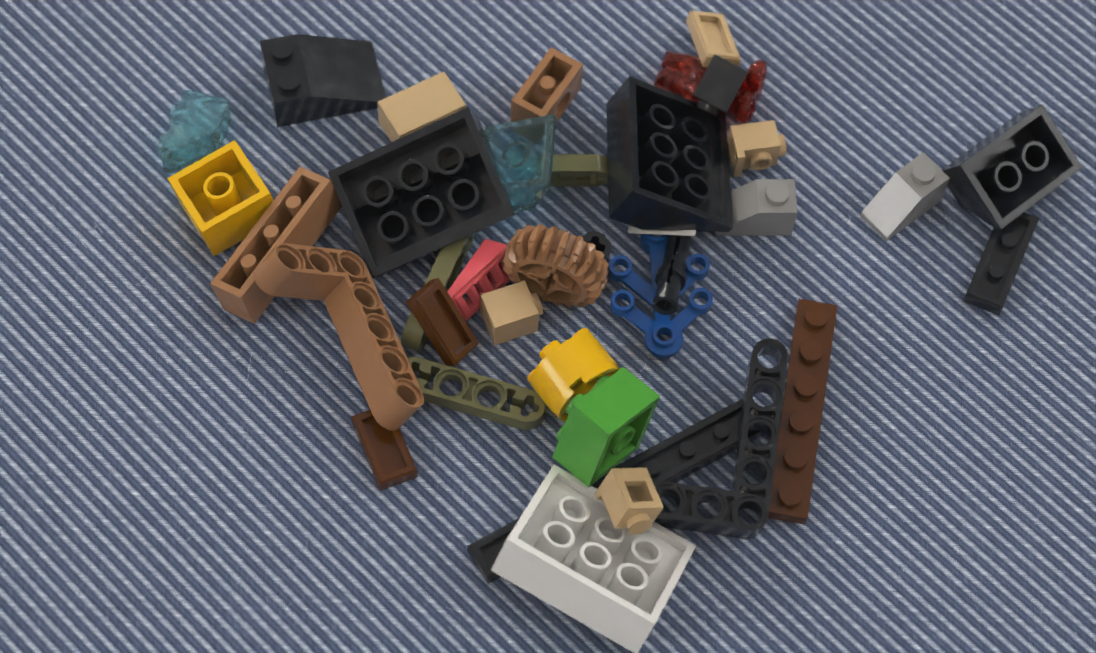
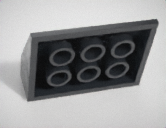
(666, 161)
(422, 192)

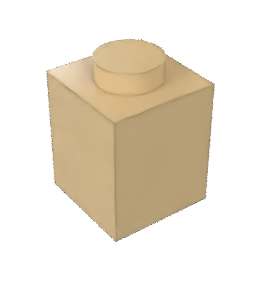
(510, 312)

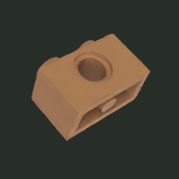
(548, 87)

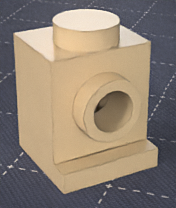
(754, 146)
(630, 506)

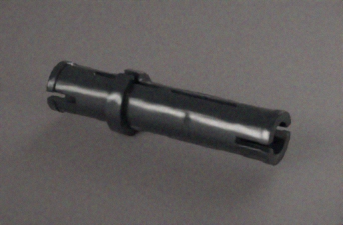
(668, 292)

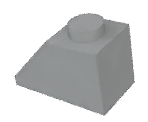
(906, 197)
(763, 208)

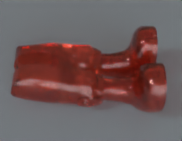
(685, 71)

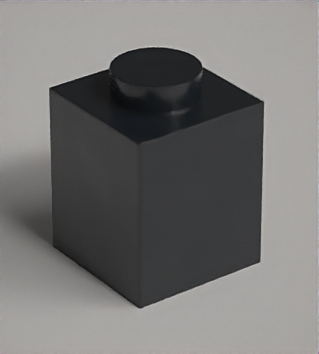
(719, 86)

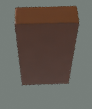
(442, 322)
(384, 451)

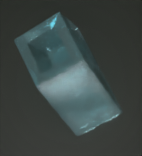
(195, 130)

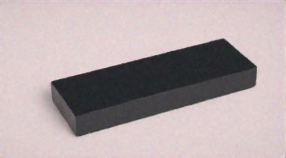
(1000, 264)

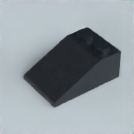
(320, 77)

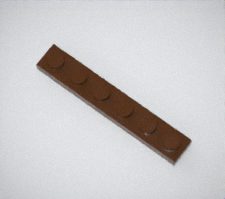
(802, 411)

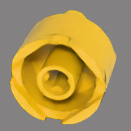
(570, 370)

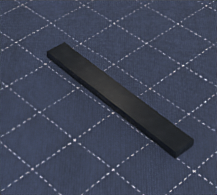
(665, 462)

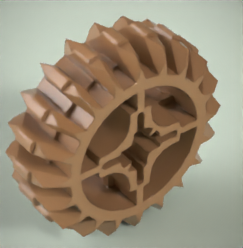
(556, 265)

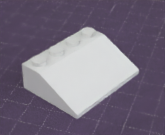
(586, 567)

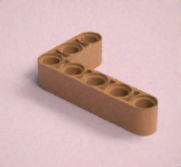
(359, 318)

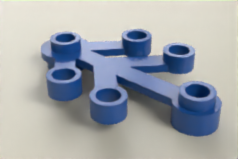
(661, 324)

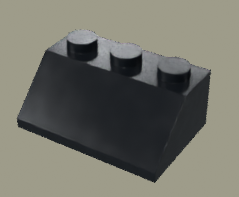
(1012, 168)

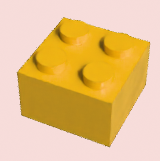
(222, 196)

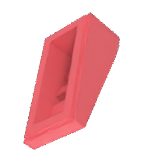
(485, 271)

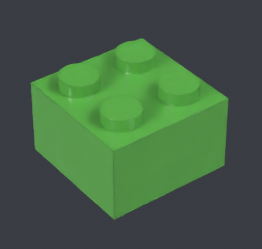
(605, 425)

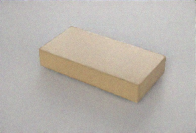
(712, 37)

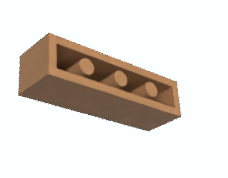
(294, 217)

